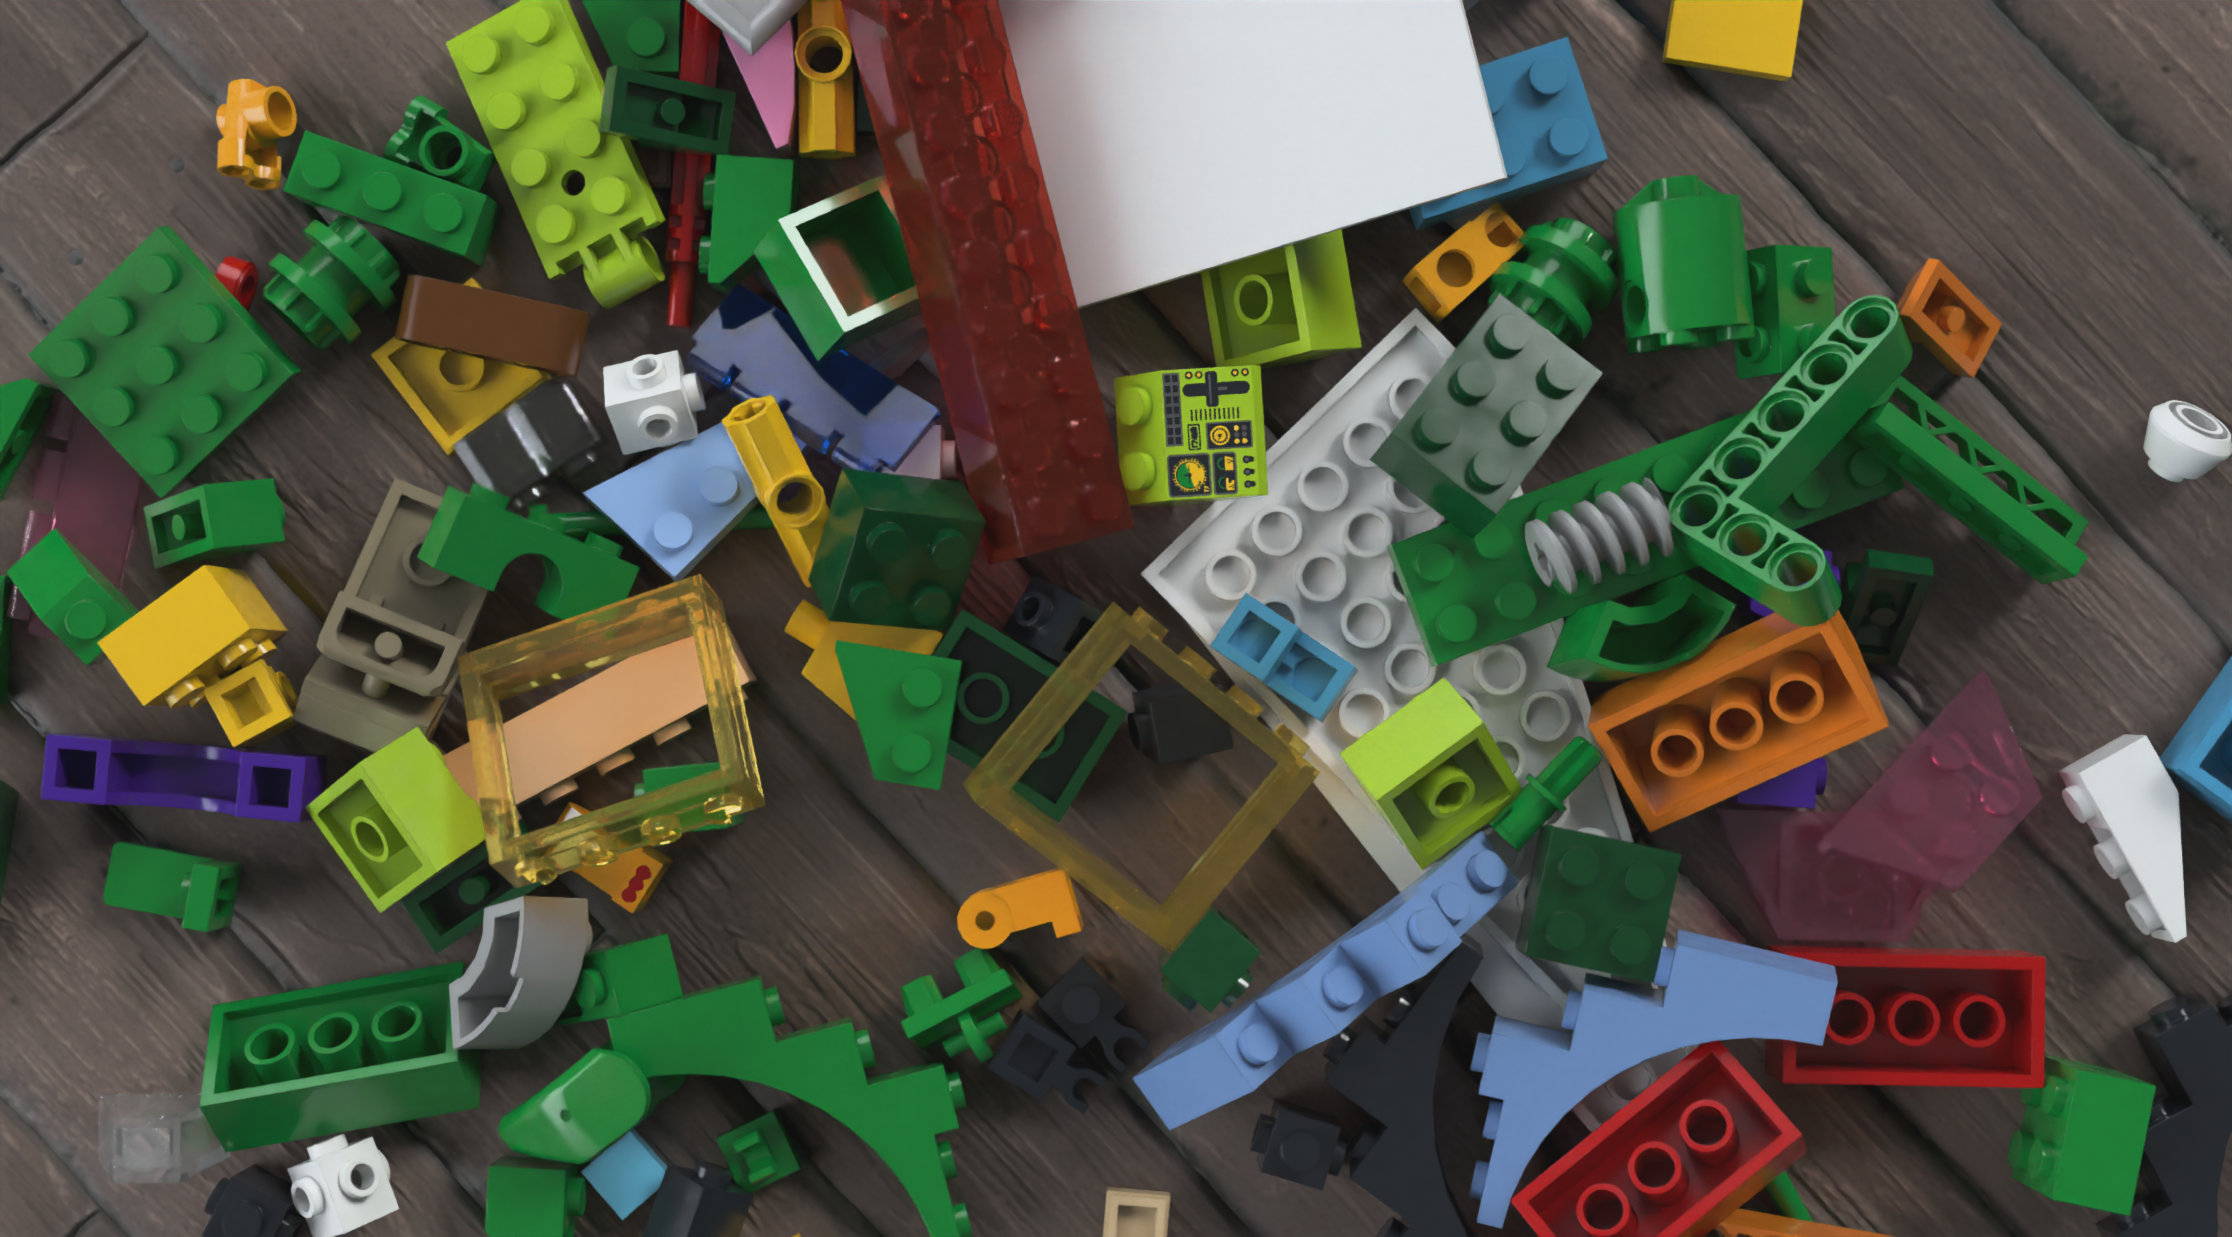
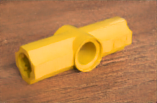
(829, 97)
(773, 462)

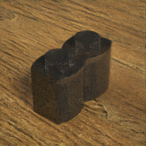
(533, 444)

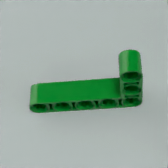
(1730, 498)

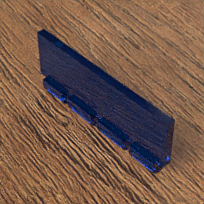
(827, 397)

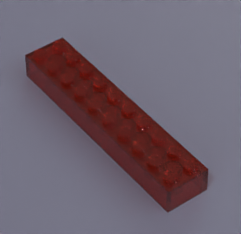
(989, 272)

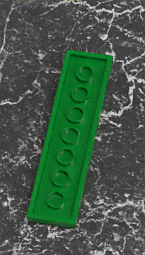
(1486, 586)

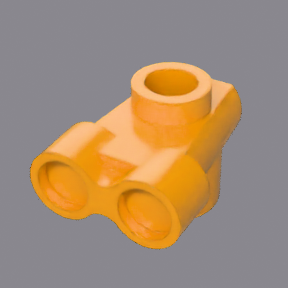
(250, 128)

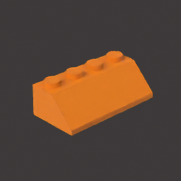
(1735, 715)

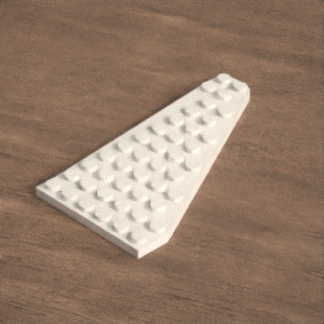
(1324, 565)

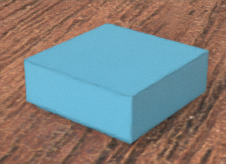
(626, 1173)

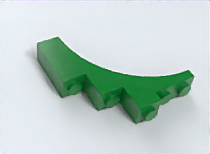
(733, 1035)

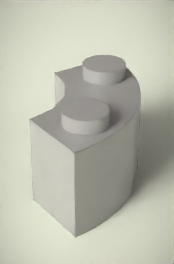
(520, 972)

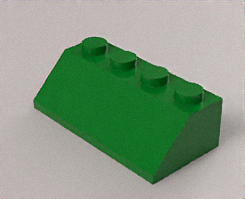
(336, 1059)

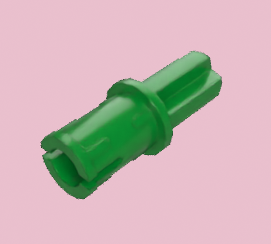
(1546, 792)

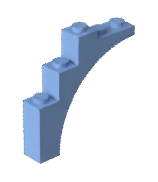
(1330, 988)
(1708, 995)

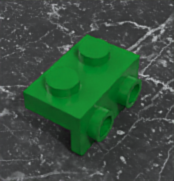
(1790, 307)

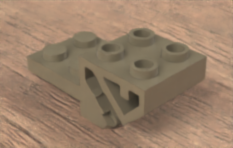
(390, 635)

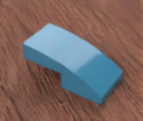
(1284, 657)

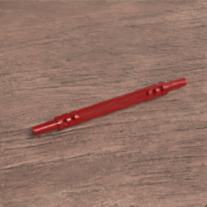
(686, 207)

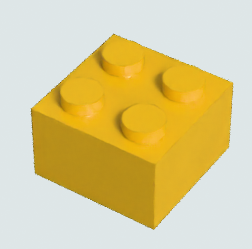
(193, 637)

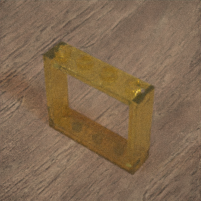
(580, 646)
(1052, 707)

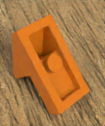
(1947, 319)

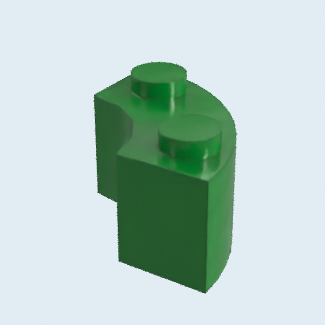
(1658, 630)

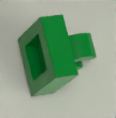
(759, 1151)

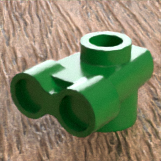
(432, 144)

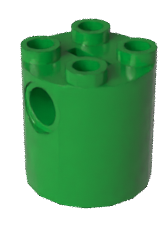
(1682, 267)

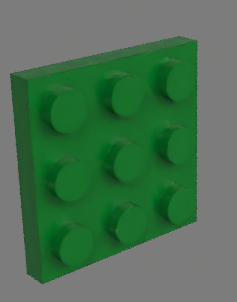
(164, 361)

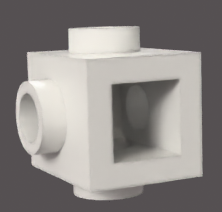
(652, 401)
(342, 1186)

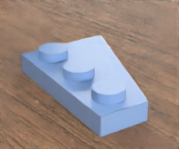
(681, 500)

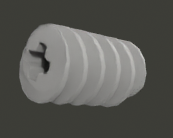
(1599, 535)

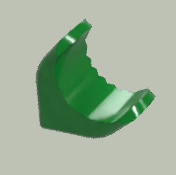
(586, 1108)

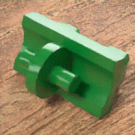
(936, 1018)

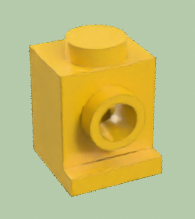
(253, 704)

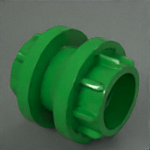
(1559, 277)
(332, 282)

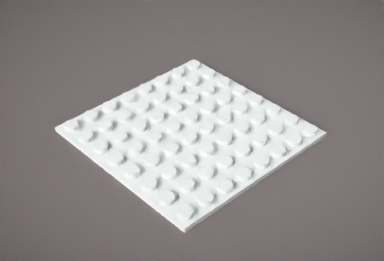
(1241, 124)

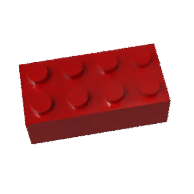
(1923, 1019)
(1669, 1157)

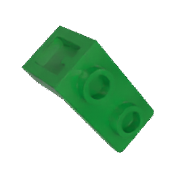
(173, 885)

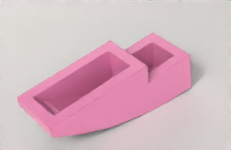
(774, 85)

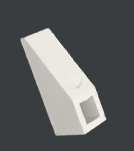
(2137, 822)

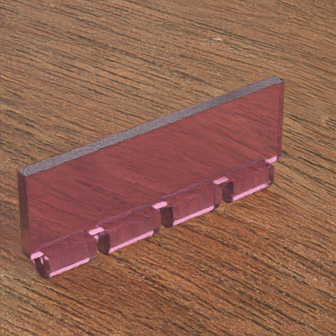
(93, 501)

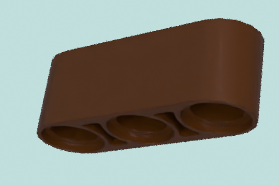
(492, 326)

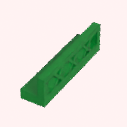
(1963, 489)

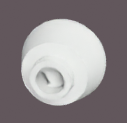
(2185, 441)

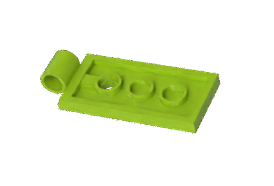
(542, 119)

